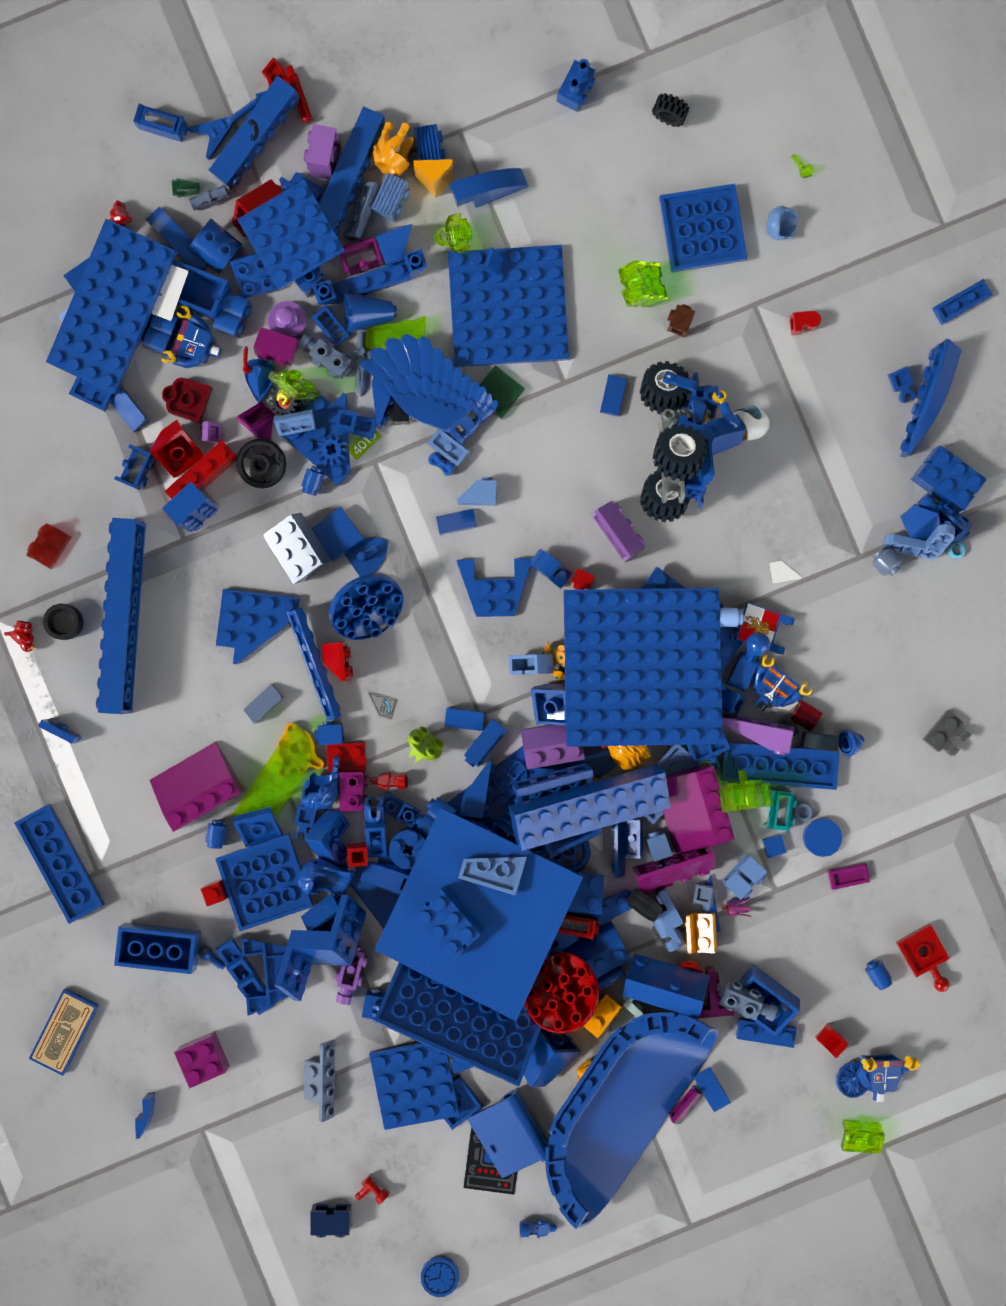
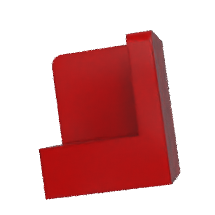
(832, 1040)

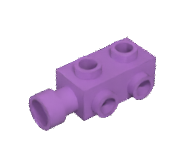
(347, 985)

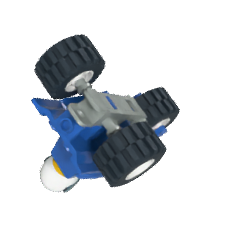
(684, 444)

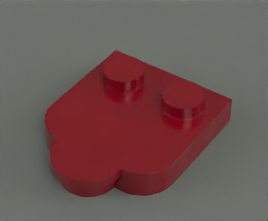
(187, 399)

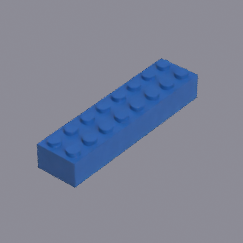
(589, 807)

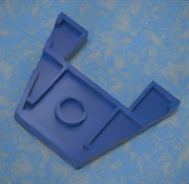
(494, 596)
(272, 961)

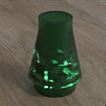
(185, 187)

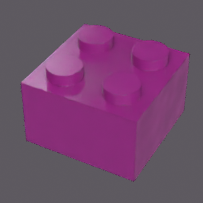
(202, 1059)

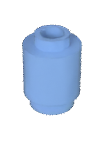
(730, 617)

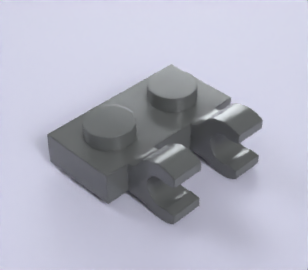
(942, 732)

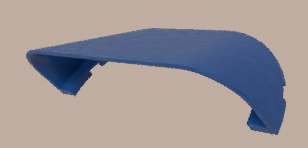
(621, 1108)

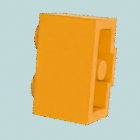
(604, 1016)

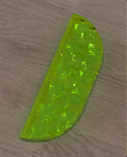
(279, 775)

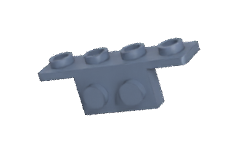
(320, 1080)

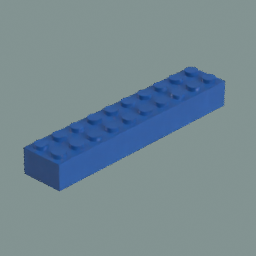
(121, 616)

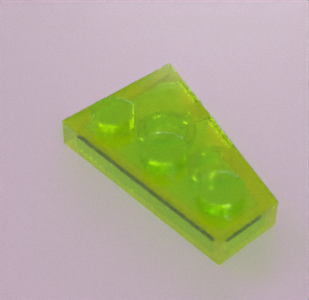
(378, 335)

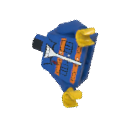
(775, 686)

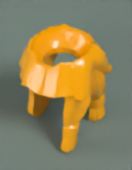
(386, 153)

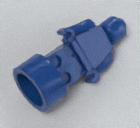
(540, 1228)

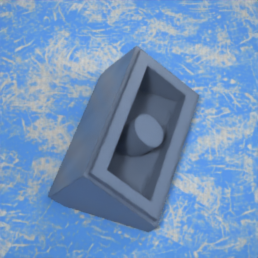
(263, 703)

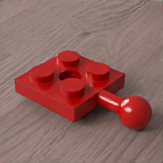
(922, 963)

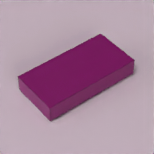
(848, 876)

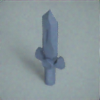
(360, 373)

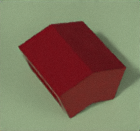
(806, 715)

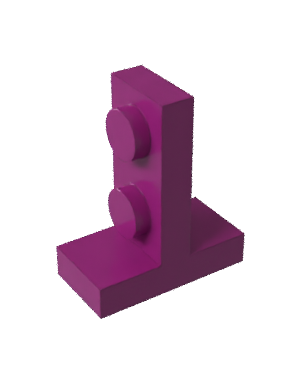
(713, 1009)

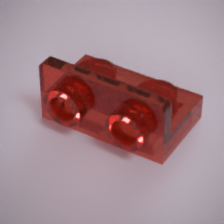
(48, 545)

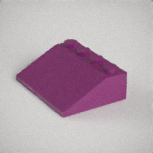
(195, 786)
(696, 810)
(674, 868)

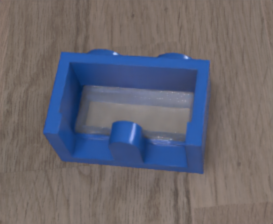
(136, 468)

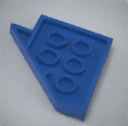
(306, 442)

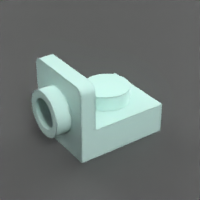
(634, 1007)

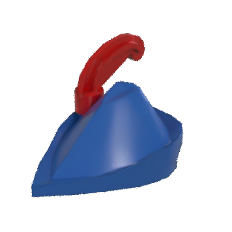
(257, 374)

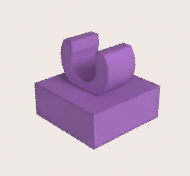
(211, 432)

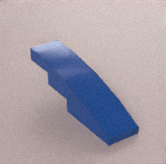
(242, 971)

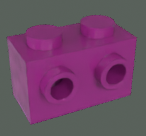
(275, 347)
(352, 790)

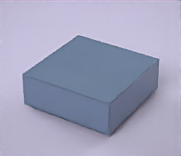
(704, 894)

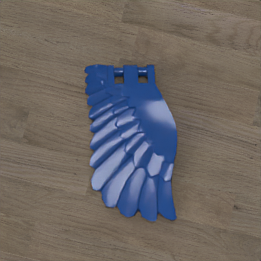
(429, 386)

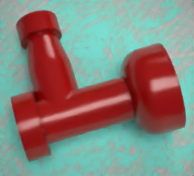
(369, 1185)

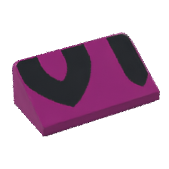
(685, 1105)

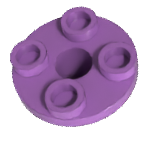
(287, 319)

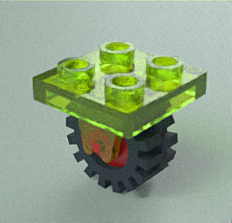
(290, 391)

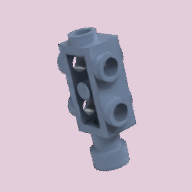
(328, 358)
(746, 1002)

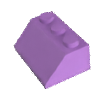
(618, 530)
(548, 747)

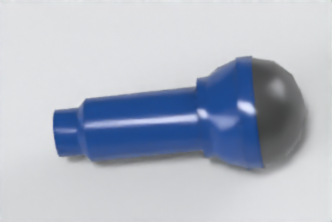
(207, 955)

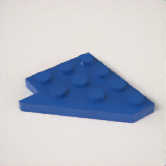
(251, 620)

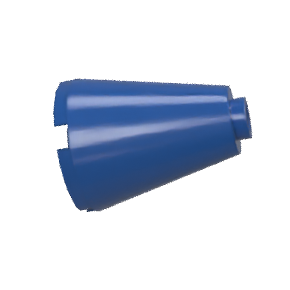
(366, 312)

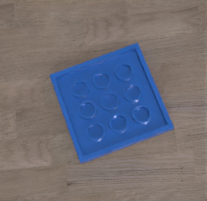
(703, 228)
(291, 235)
(263, 882)
(413, 1085)

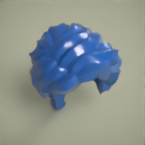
(321, 791)

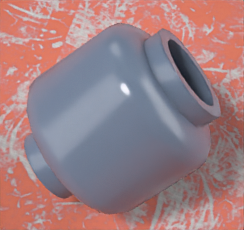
(887, 561)

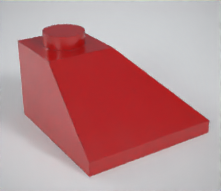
(175, 449)

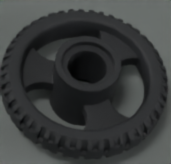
(277, 458)

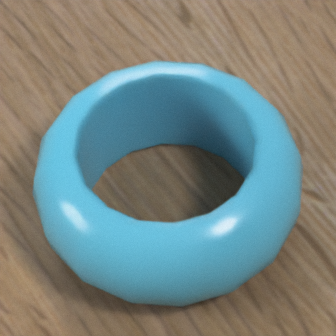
(963, 549)

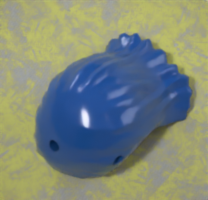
(324, 876)

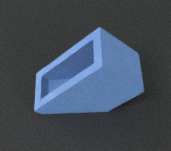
(480, 493)

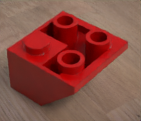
(336, 658)

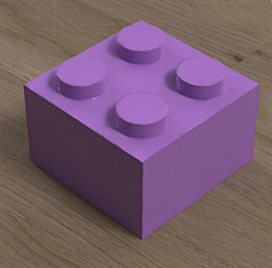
(322, 151)

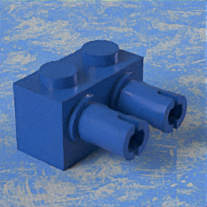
(576, 84)

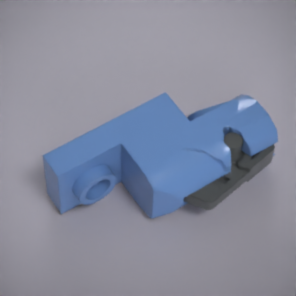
(667, 922)

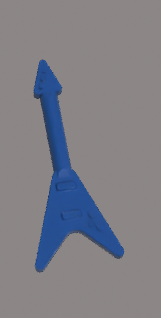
(219, 128)

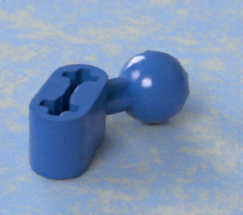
(746, 663)

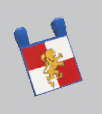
(763, 621)

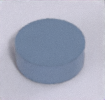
(803, 812)

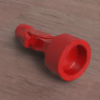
(387, 780)

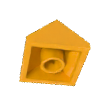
(434, 174)

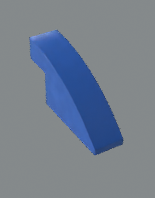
(488, 186)

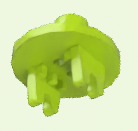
(424, 744)

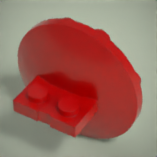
(563, 993)

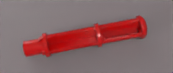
(302, 105)

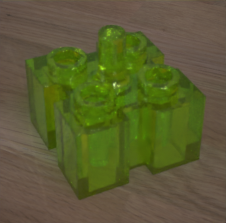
(642, 284)
(745, 794)

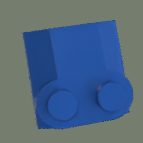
(549, 704)

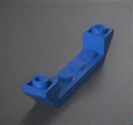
(372, 281)

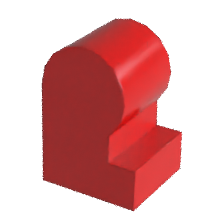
(804, 320)

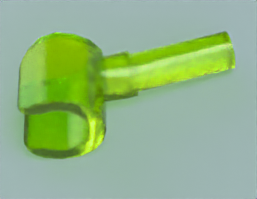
(805, 171)

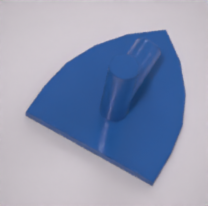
(367, 555)

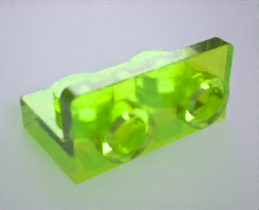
(862, 1136)

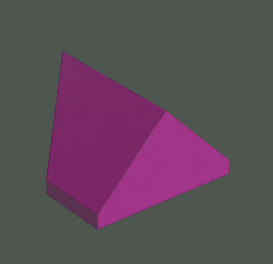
(258, 420)

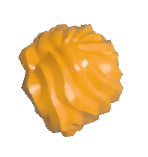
(629, 756)

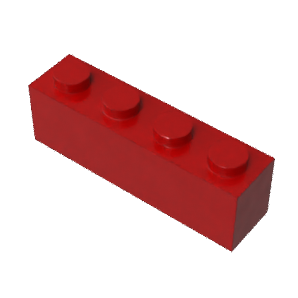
(206, 469)

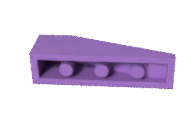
(768, 734)

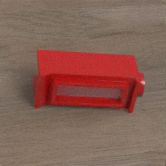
(579, 925)

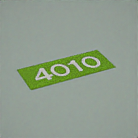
(362, 444)

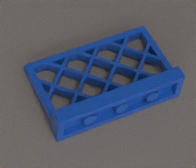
(552, 780)

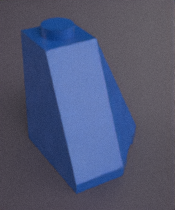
(549, 1057)

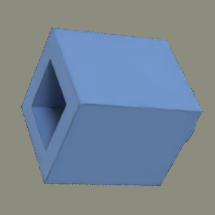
(658, 845)

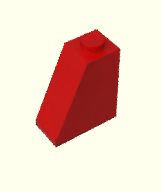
(253, 200)

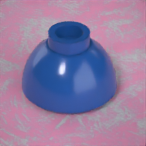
(850, 742)

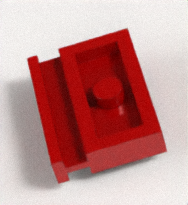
(351, 756)

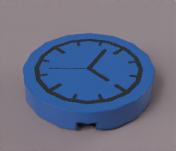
(439, 1276)

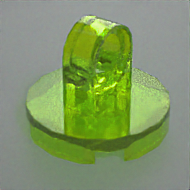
(457, 234)

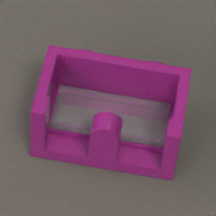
(361, 257)

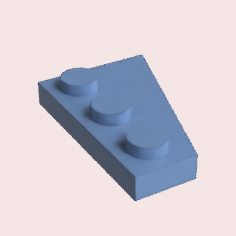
(496, 873)

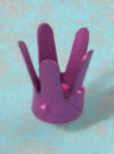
(734, 910)

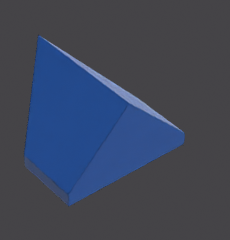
(393, 243)
(920, 522)

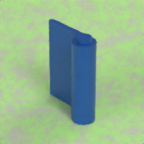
(509, 1134)

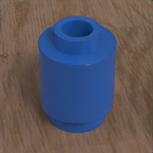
(312, 480)
(216, 834)
(878, 974)

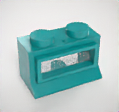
(780, 814)

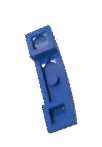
(174, 237)

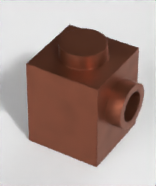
(680, 319)

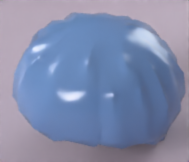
(782, 223)

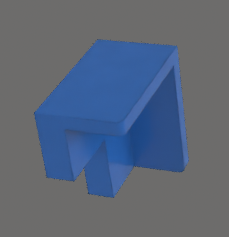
(326, 835)

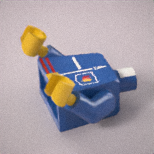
(193, 343)
(883, 1073)

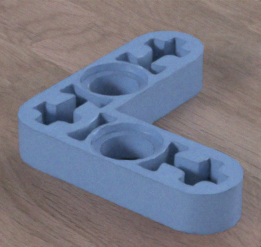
(928, 549)

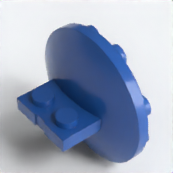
(365, 606)

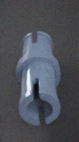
(209, 197)

